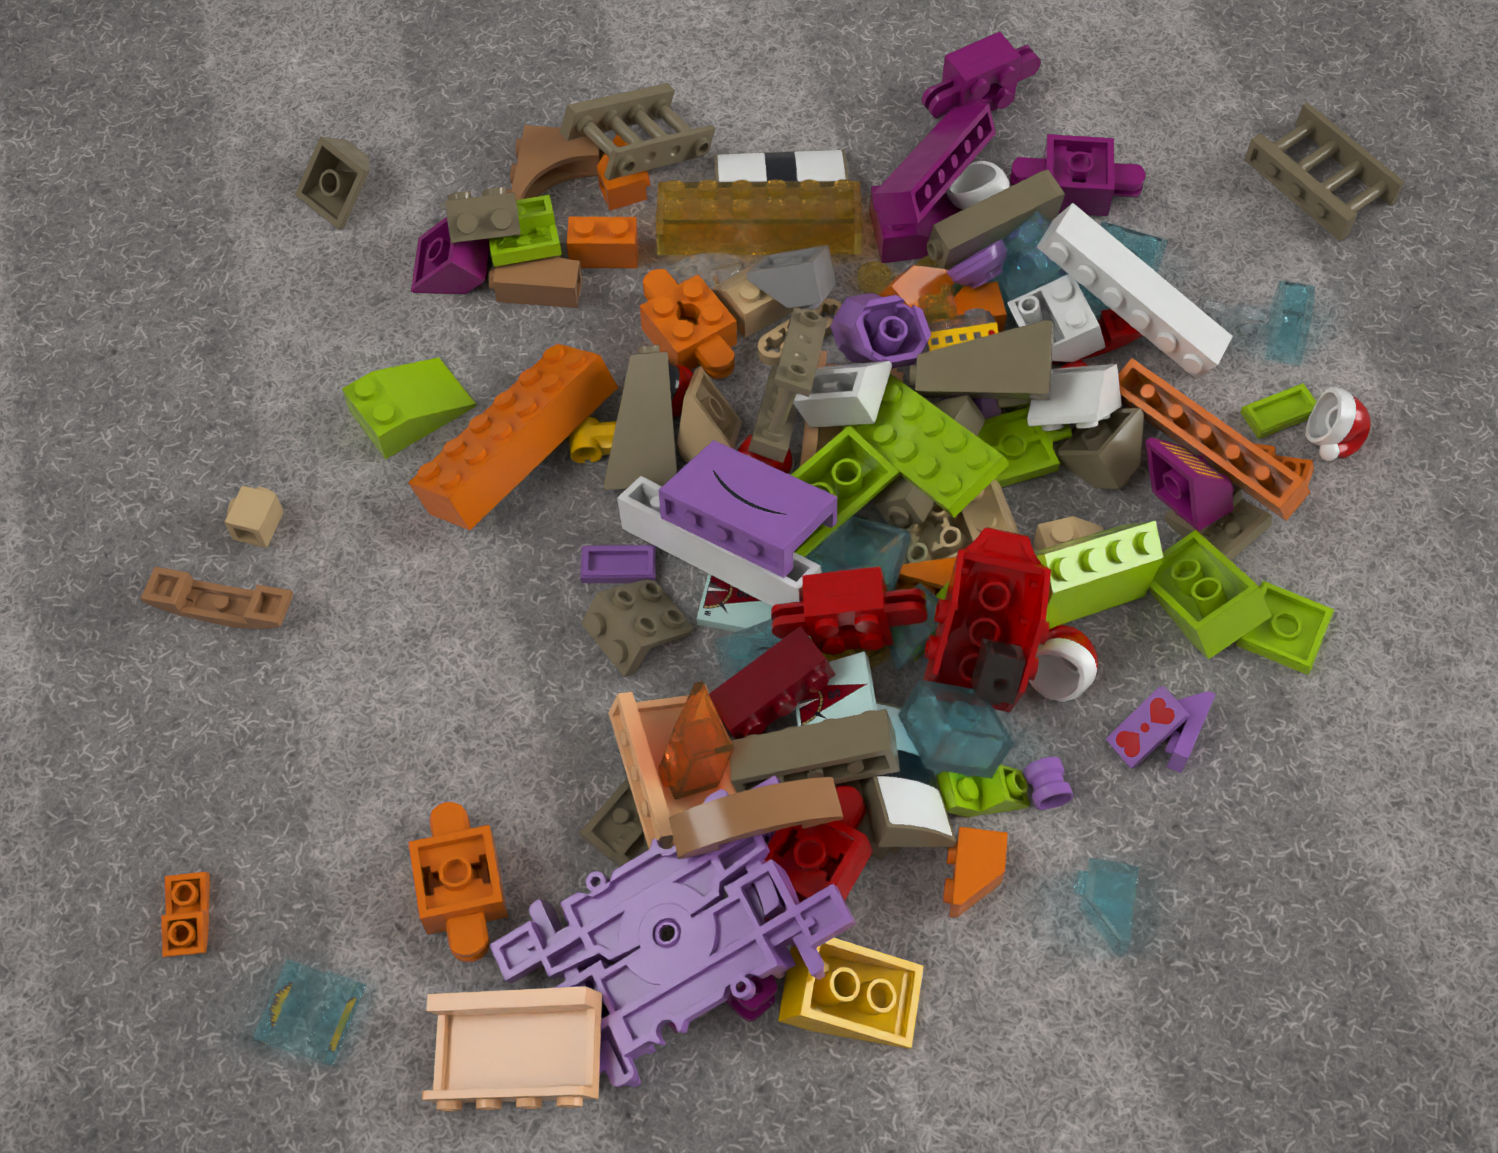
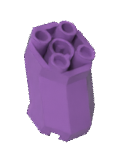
(880, 330)

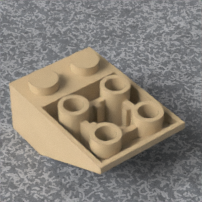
(944, 535)

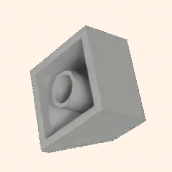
(795, 277)

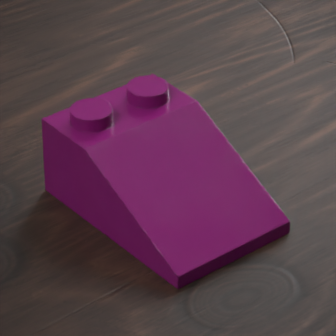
(908, 240)

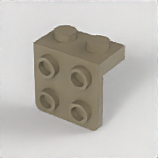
(481, 217)
(633, 620)

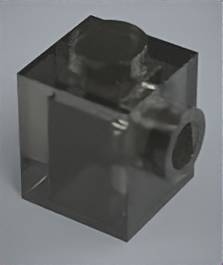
(997, 672)

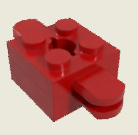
(849, 610)
(824, 852)

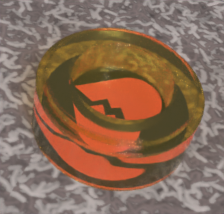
(873, 277)

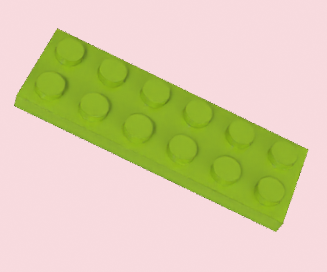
(931, 448)

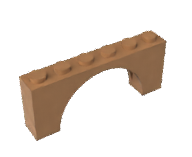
(543, 162)

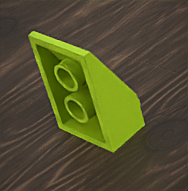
(406, 403)
(1207, 595)

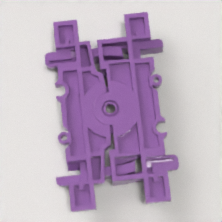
(712, 945)

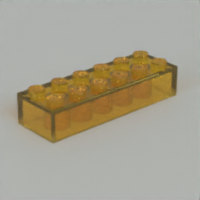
(758, 216)

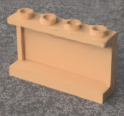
(642, 737)
(516, 1048)

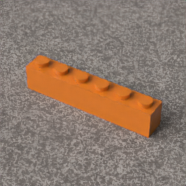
(1212, 439)

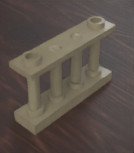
(632, 108)
(1305, 190)
(792, 376)

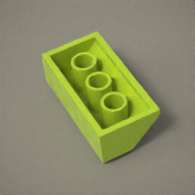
(848, 470)
(1100, 570)

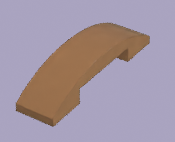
(216, 603)
(754, 813)

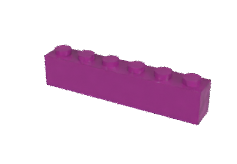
(934, 165)

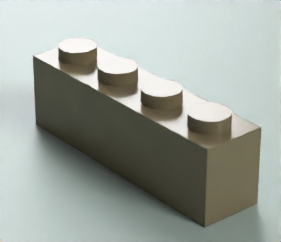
(834, 748)

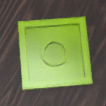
(1292, 632)

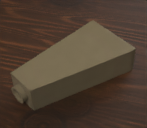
(993, 219)
(990, 367)
(644, 425)
(902, 502)

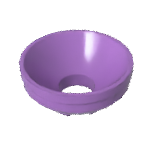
(980, 266)

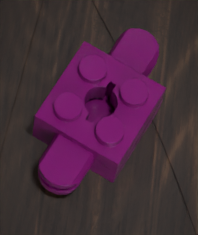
(981, 75)
(1085, 161)

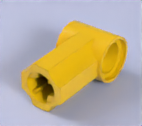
(591, 440)

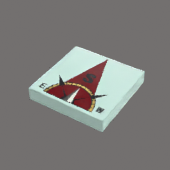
(730, 607)
(845, 695)

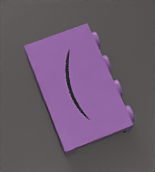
(746, 506)

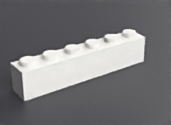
(1134, 291)
(641, 517)

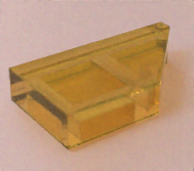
(939, 306)

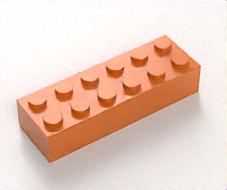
(513, 435)

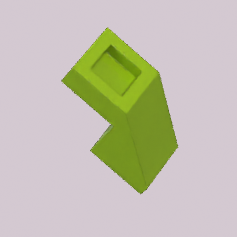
(982, 796)

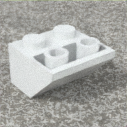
(1074, 324)
(845, 394)
(1078, 397)

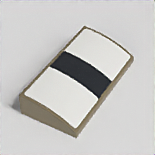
(784, 166)
(906, 804)

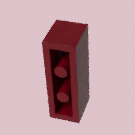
(772, 685)

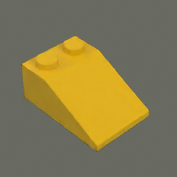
(860, 997)

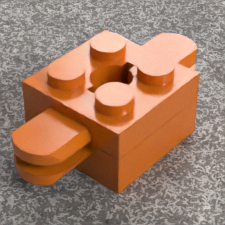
(689, 323)
(458, 881)

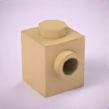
(254, 516)

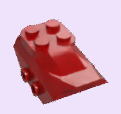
(994, 595)

